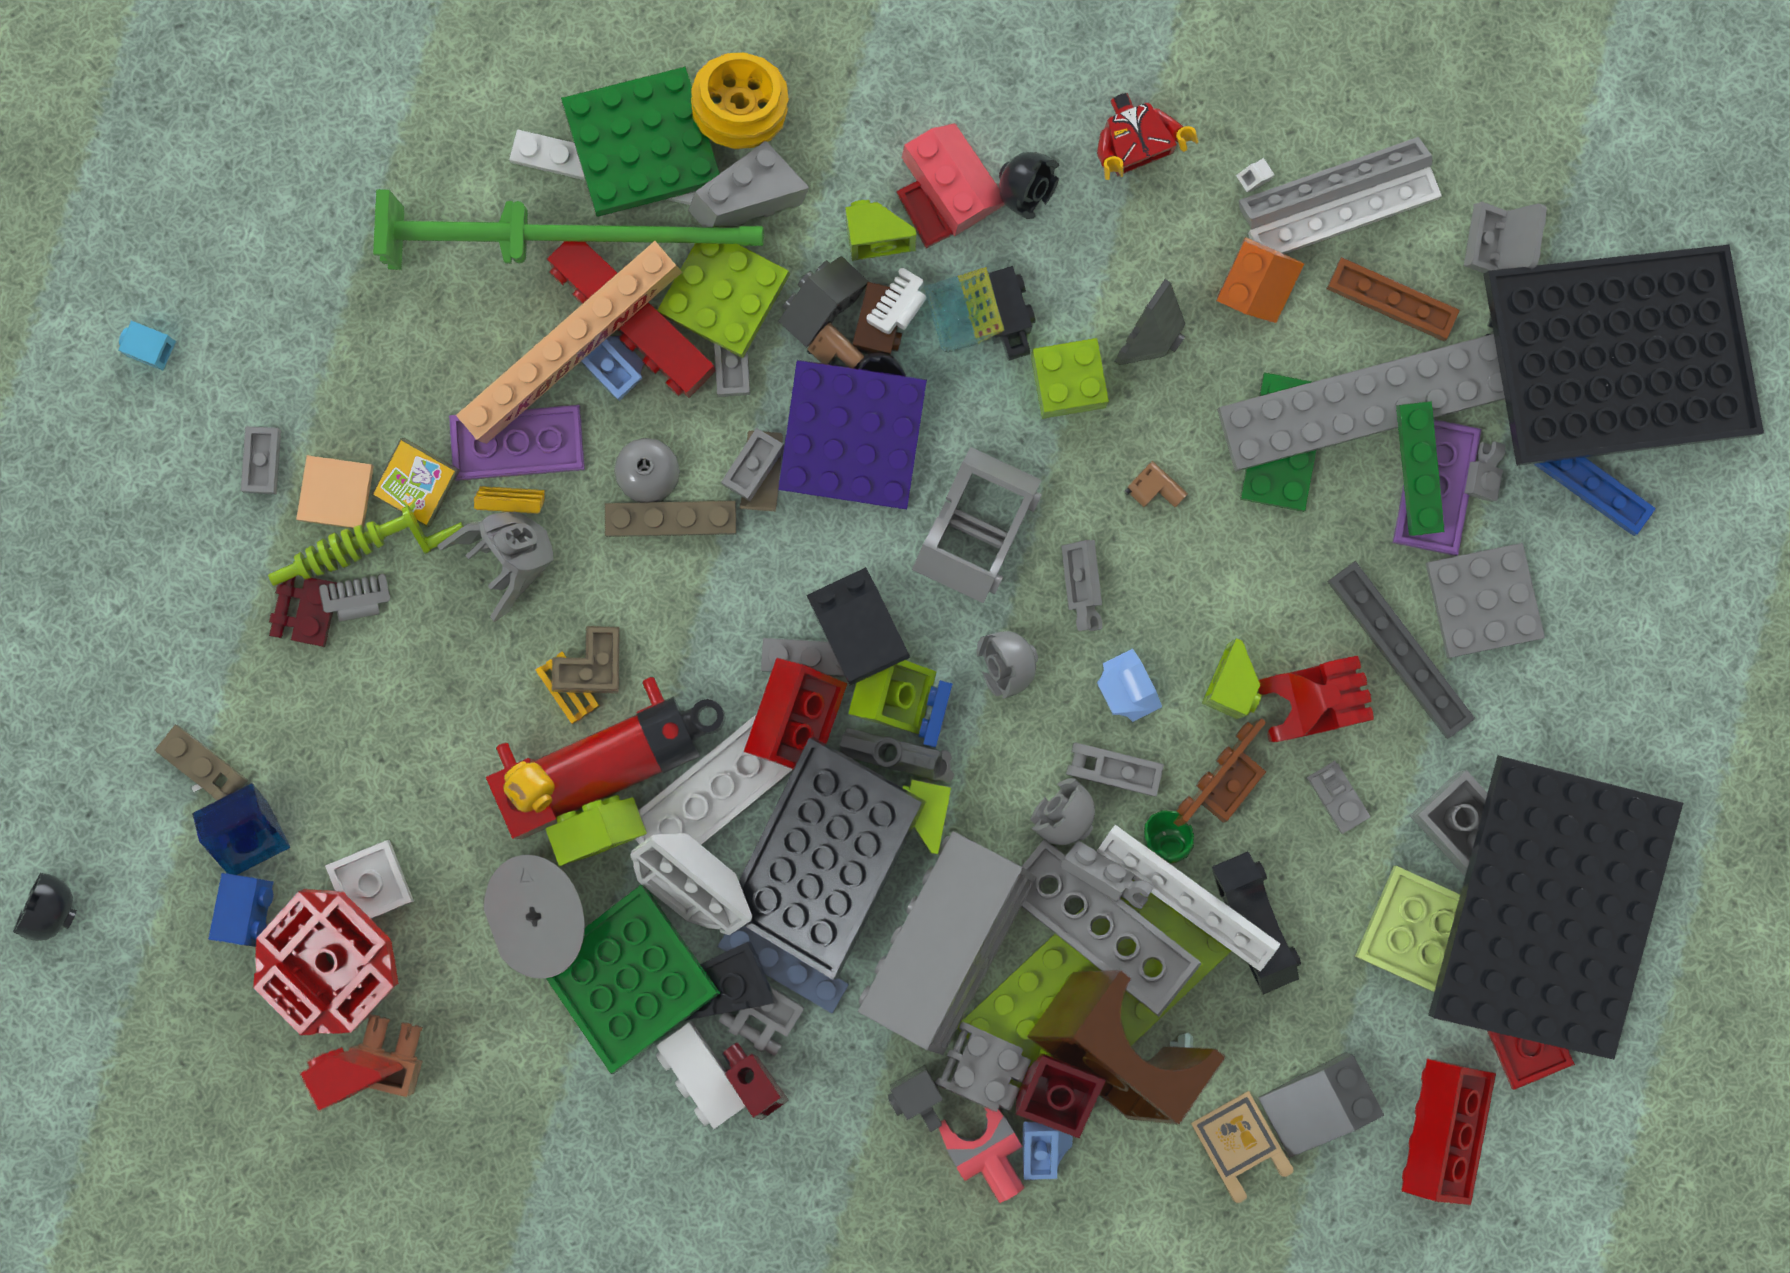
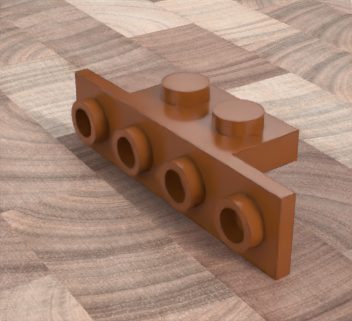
(1229, 783)

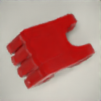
(1320, 698)

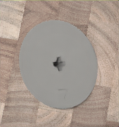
(550, 903)

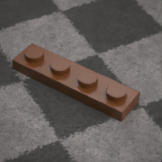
(1393, 299)

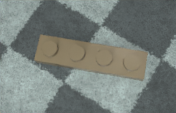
(670, 518)

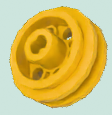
(737, 118)

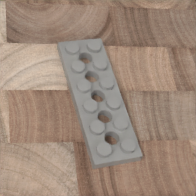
(1102, 950)

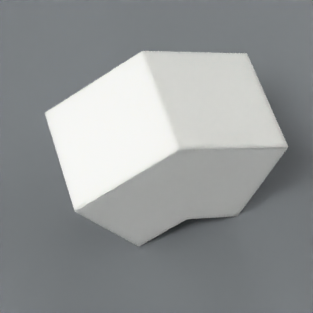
(1255, 175)

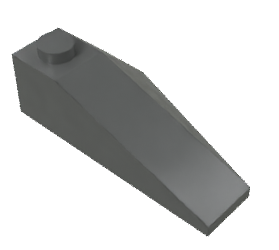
(1156, 329)

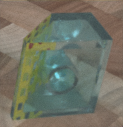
(964, 310)

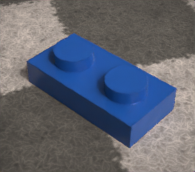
(938, 701)

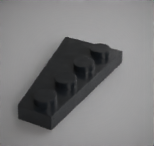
(738, 980)

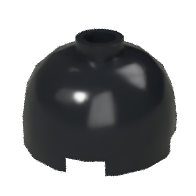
(1027, 176)
(46, 909)

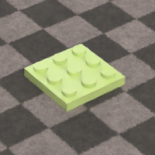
(1410, 928)

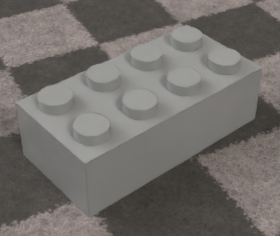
(1453, 817)

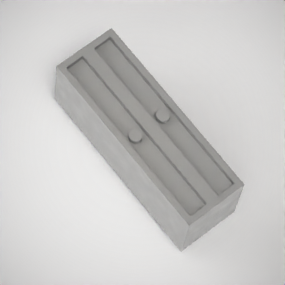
(946, 943)

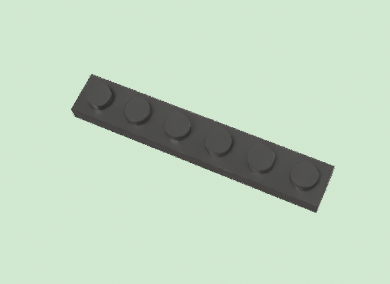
(1401, 650)

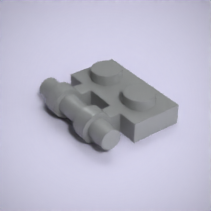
(776, 1016)

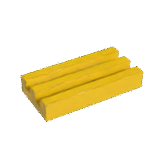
(509, 499)
(583, 711)

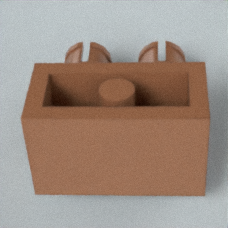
(404, 1081)

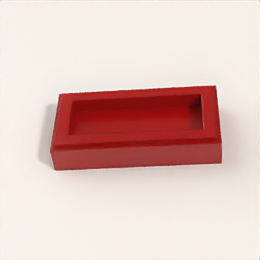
(923, 214)

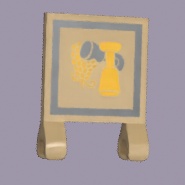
(1238, 1140)

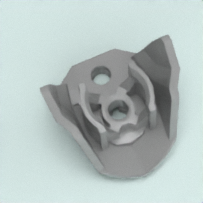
(519, 546)

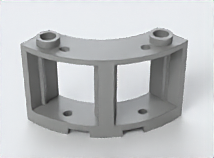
(953, 570)

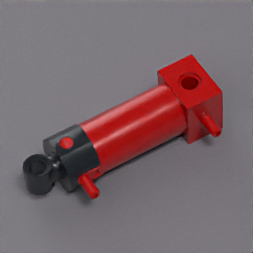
(609, 760)

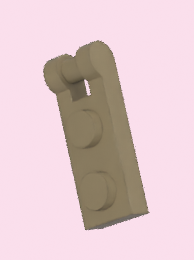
(199, 763)

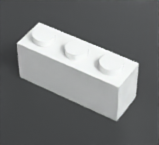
(699, 1075)

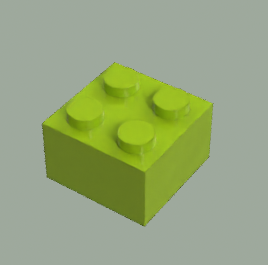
(1069, 378)
(595, 829)

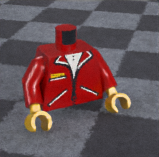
(1139, 136)

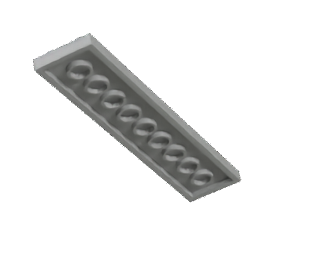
(1360, 402)

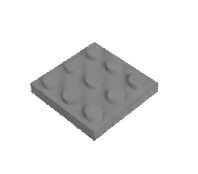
(1485, 600)

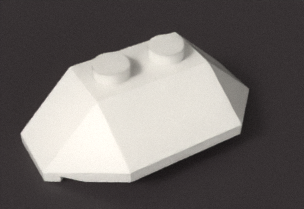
(691, 882)

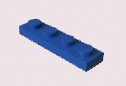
(1601, 492)

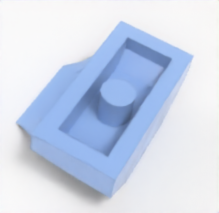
(614, 366)
(1128, 687)
(1043, 1150)

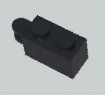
(1015, 315)

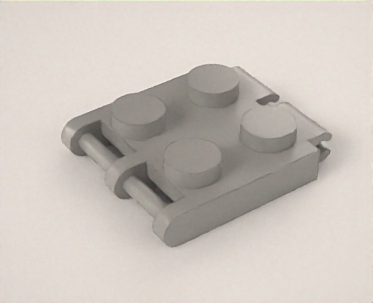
(984, 1069)

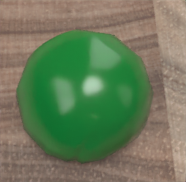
(1175, 844)

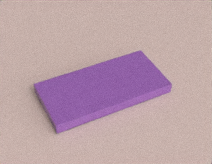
(530, 445)
(1455, 448)

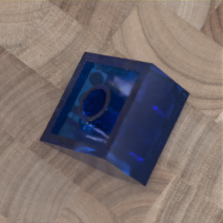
(240, 830)

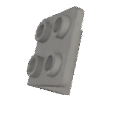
(1504, 237)

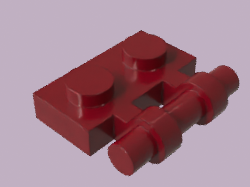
(311, 622)

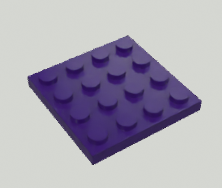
(852, 434)

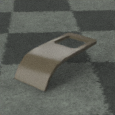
(767, 494)

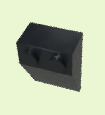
(858, 626)

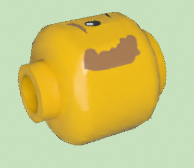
(528, 787)

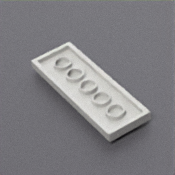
(712, 791)

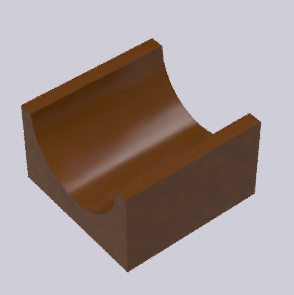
(1087, 1031)

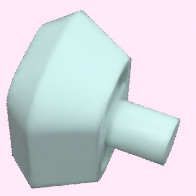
(1184, 1040)

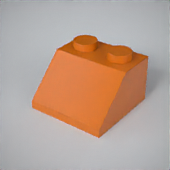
(1259, 281)

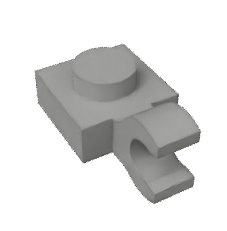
(1484, 476)

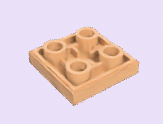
(334, 492)

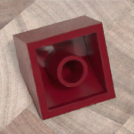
(1058, 1095)

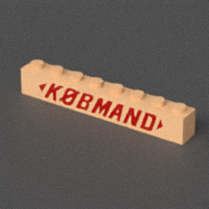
(569, 343)

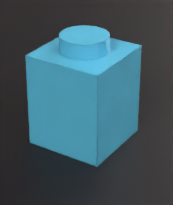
(146, 345)

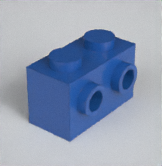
(240, 909)

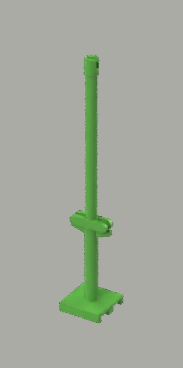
(514, 232)

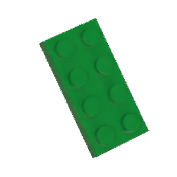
(1284, 481)

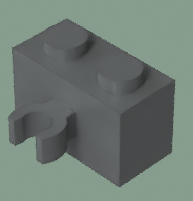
(916, 1095)

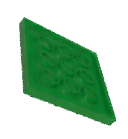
(639, 141)
(631, 980)

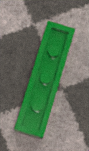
(1420, 468)

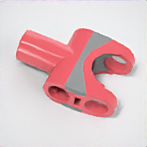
(987, 1155)

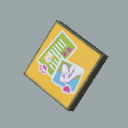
(415, 480)

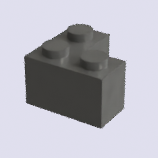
(821, 298)

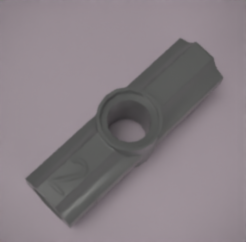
(909, 757)

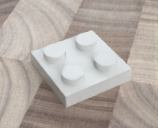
(372, 879)

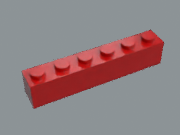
(646, 330)

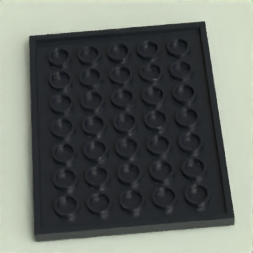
(1622, 354)
(1555, 908)

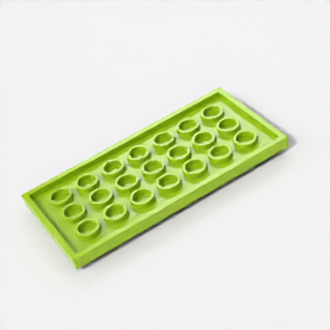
(1027, 992)

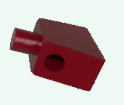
(762, 1094)

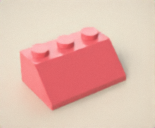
(952, 176)

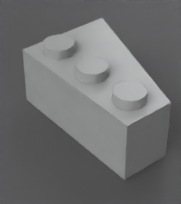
(748, 189)

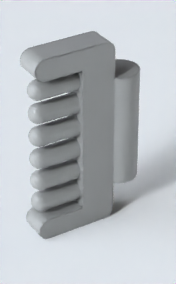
(355, 605)

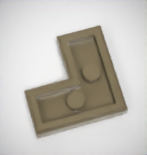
(596, 671)

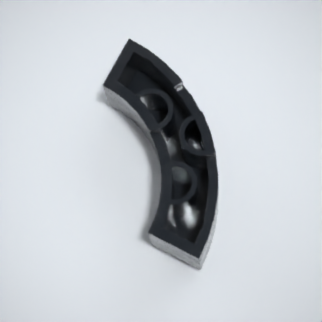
(1245, 893)

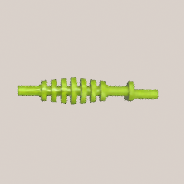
(352, 544)

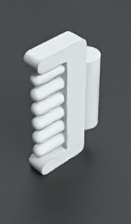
(905, 306)

